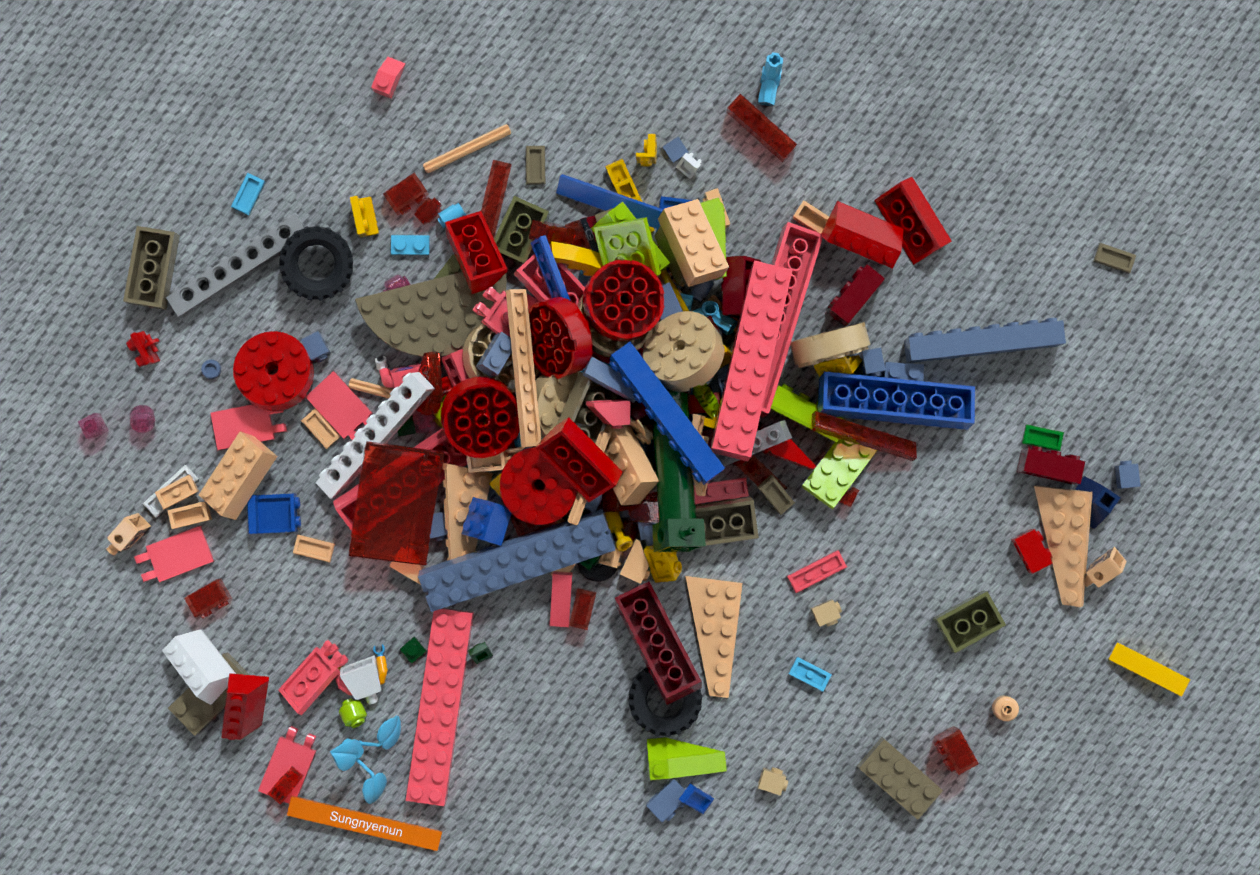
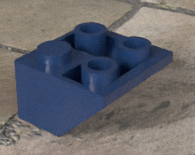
(1102, 500)

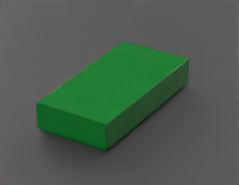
(1042, 437)

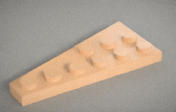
(460, 490)
(1066, 528)
(715, 616)

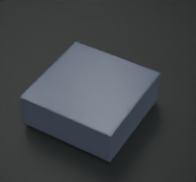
(675, 149)

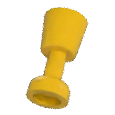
(615, 525)

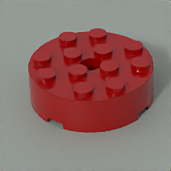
(603, 302)
(559, 337)
(260, 357)
(467, 403)
(523, 495)

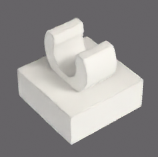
(688, 165)

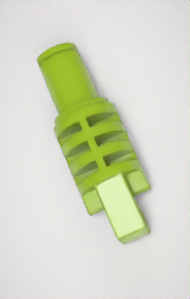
(706, 399)

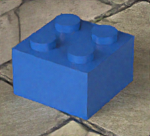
(486, 521)

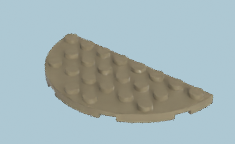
(426, 314)

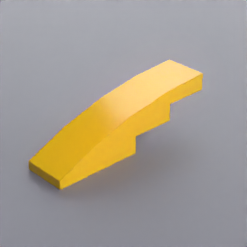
(622, 181)
(577, 257)
(1149, 669)

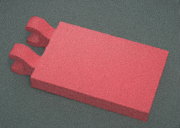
(497, 316)
(339, 405)
(246, 419)
(176, 555)
(312, 676)
(286, 755)

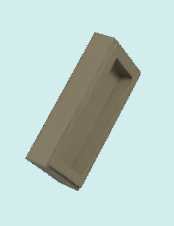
(535, 165)
(1114, 258)
(775, 494)

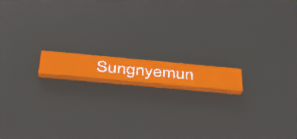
(364, 823)

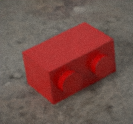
(1032, 550)

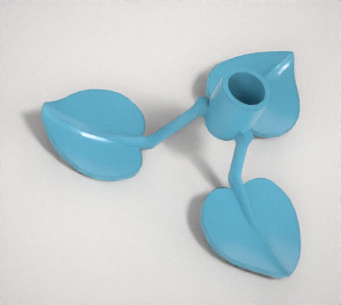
(351, 750)

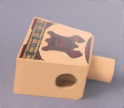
(127, 533)
(1105, 568)

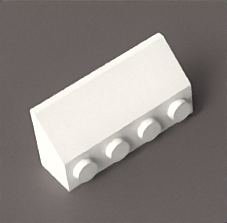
(199, 664)

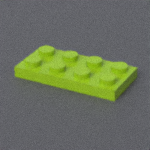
(838, 471)

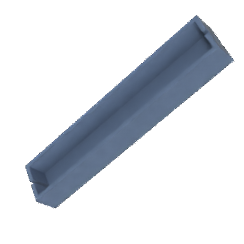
(516, 560)

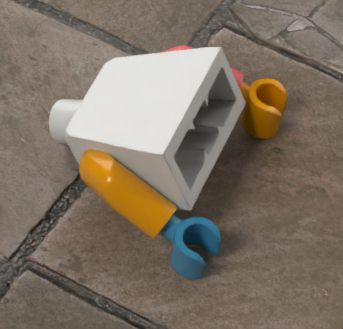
(364, 677)

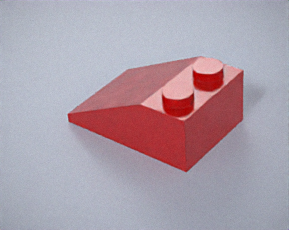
(791, 453)

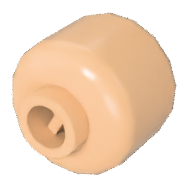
(1002, 702)

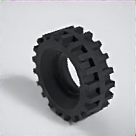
(311, 288)
(656, 724)

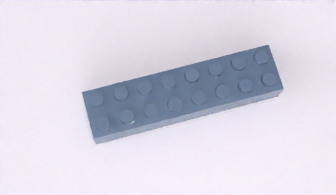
(984, 341)

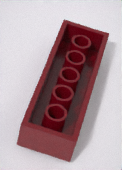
(658, 643)

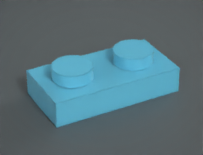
(410, 245)
(810, 673)

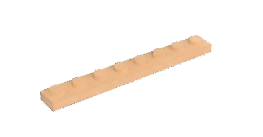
(523, 367)

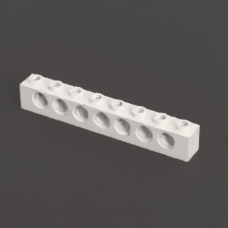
(420, 390)

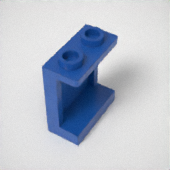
(273, 513)

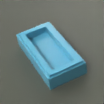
(248, 194)

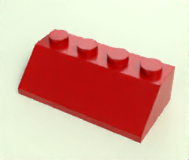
(909, 209)
(864, 234)
(475, 251)
(579, 460)
(244, 705)

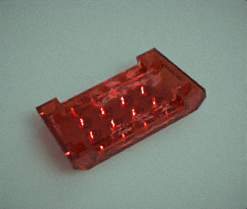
(395, 503)

